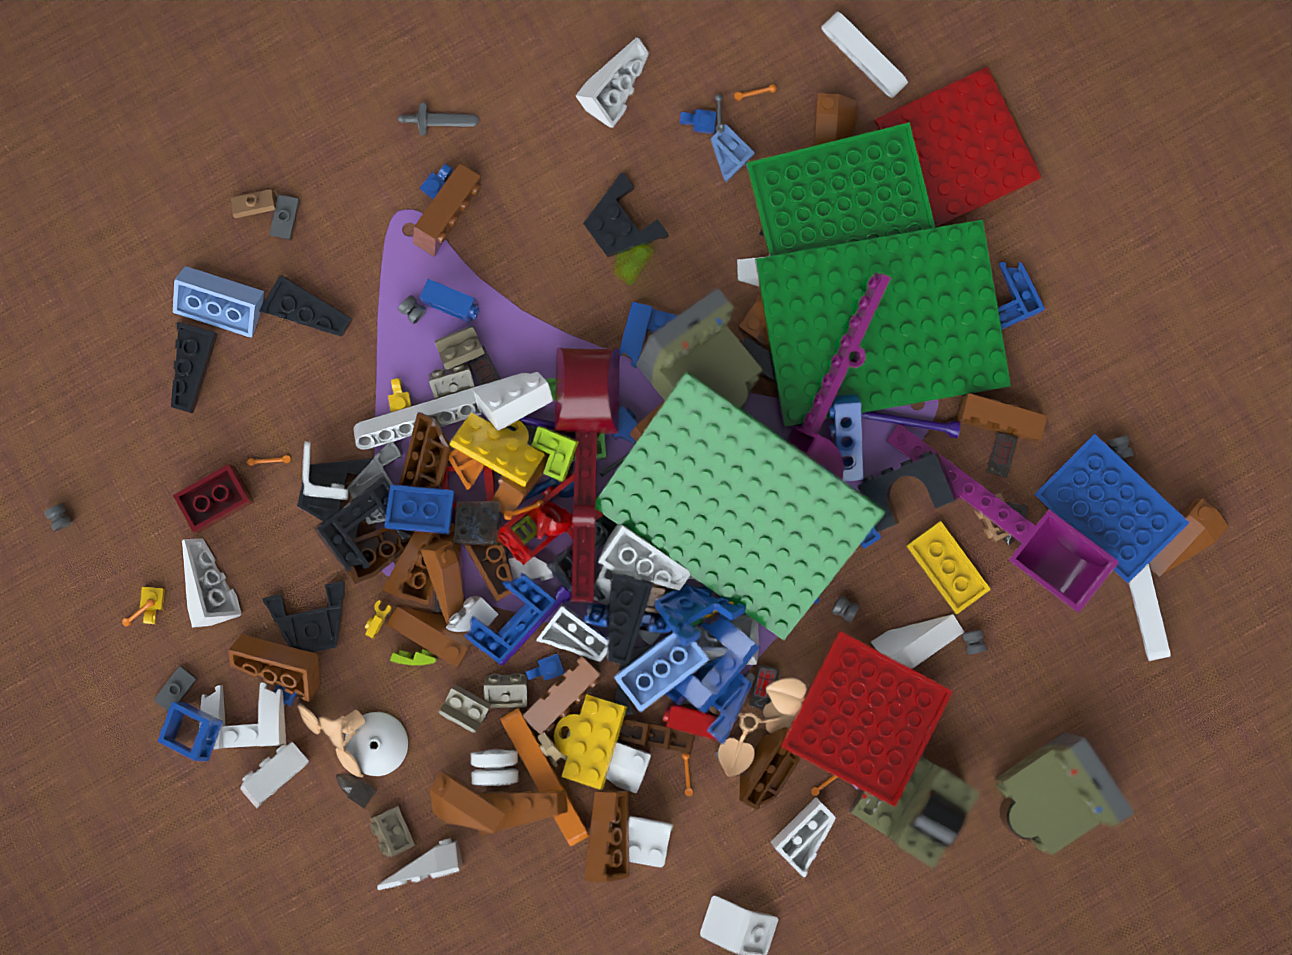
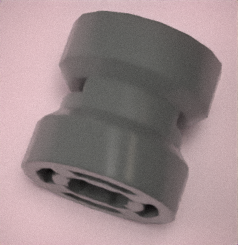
(412, 309)
(1120, 446)
(58, 518)
(841, 605)
(972, 637)

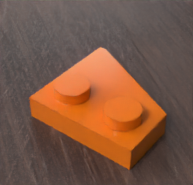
(466, 467)

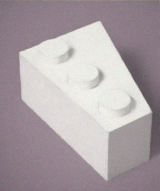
(513, 399)
(571, 633)
(273, 773)
(803, 835)

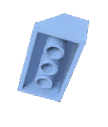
(217, 301)
(659, 669)

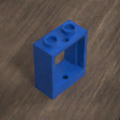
(449, 301)
(209, 729)

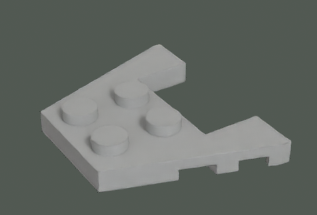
(373, 473)

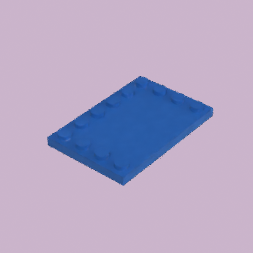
(1112, 507)

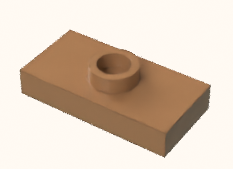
(253, 203)

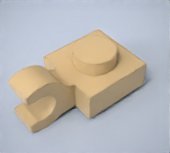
(549, 749)

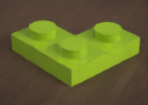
(560, 449)

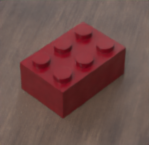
(213, 498)

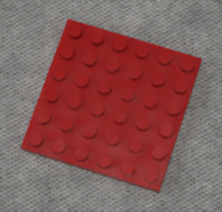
(965, 146)
(866, 718)

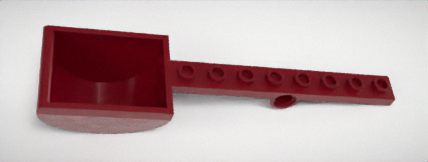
(586, 406)

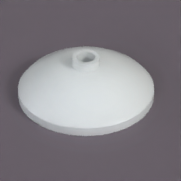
(391, 741)

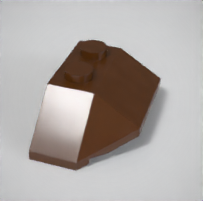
(426, 455)
(768, 771)

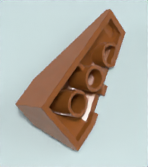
(833, 117)
(1202, 531)
(445, 569)

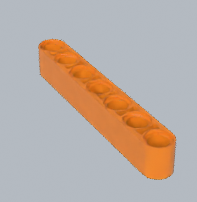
(543, 773)

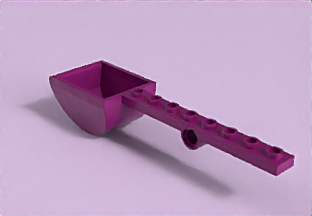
(806, 438)
(1048, 552)

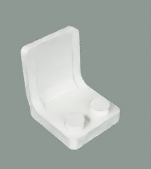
(335, 492)
(648, 841)
(738, 928)

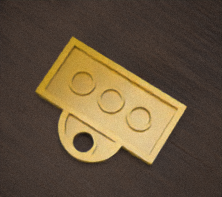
(499, 449)
(590, 740)

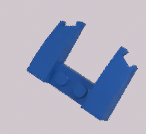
(1025, 298)
(640, 320)
(599, 615)
(500, 644)
(739, 652)

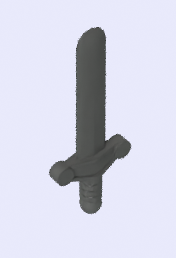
(426, 119)

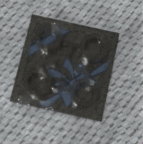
(477, 522)

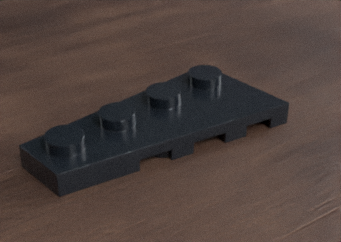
(300, 306)
(192, 359)
(626, 611)

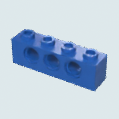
(849, 407)

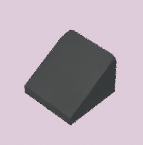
(647, 636)

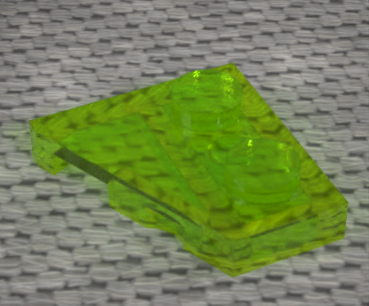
(631, 263)

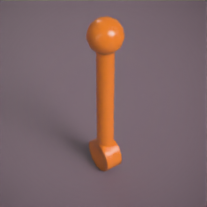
(738, 95)
(286, 459)
(509, 514)
(128, 621)
(816, 790)
(688, 791)

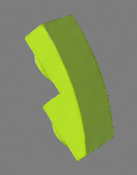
(420, 658)

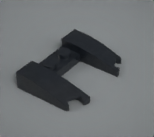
(335, 527)
(562, 564)

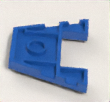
(688, 605)
(728, 702)

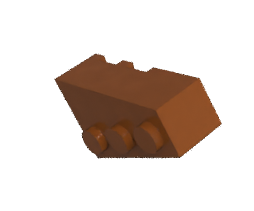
(512, 494)

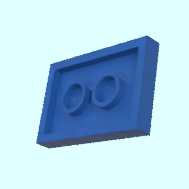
(419, 509)

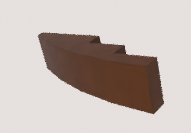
(656, 736)

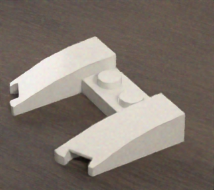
(270, 724)

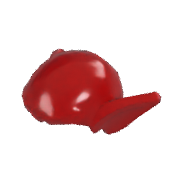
(553, 520)

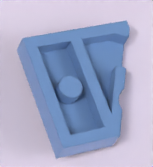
(730, 152)

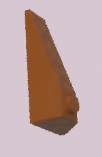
(431, 633)
(463, 806)

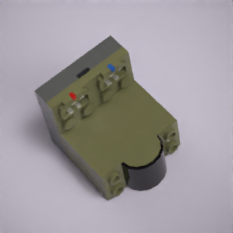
(705, 348)
(1059, 794)
(926, 815)

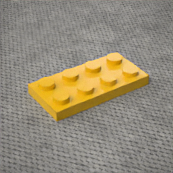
(948, 567)

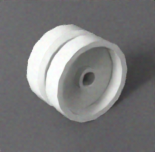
(494, 767)

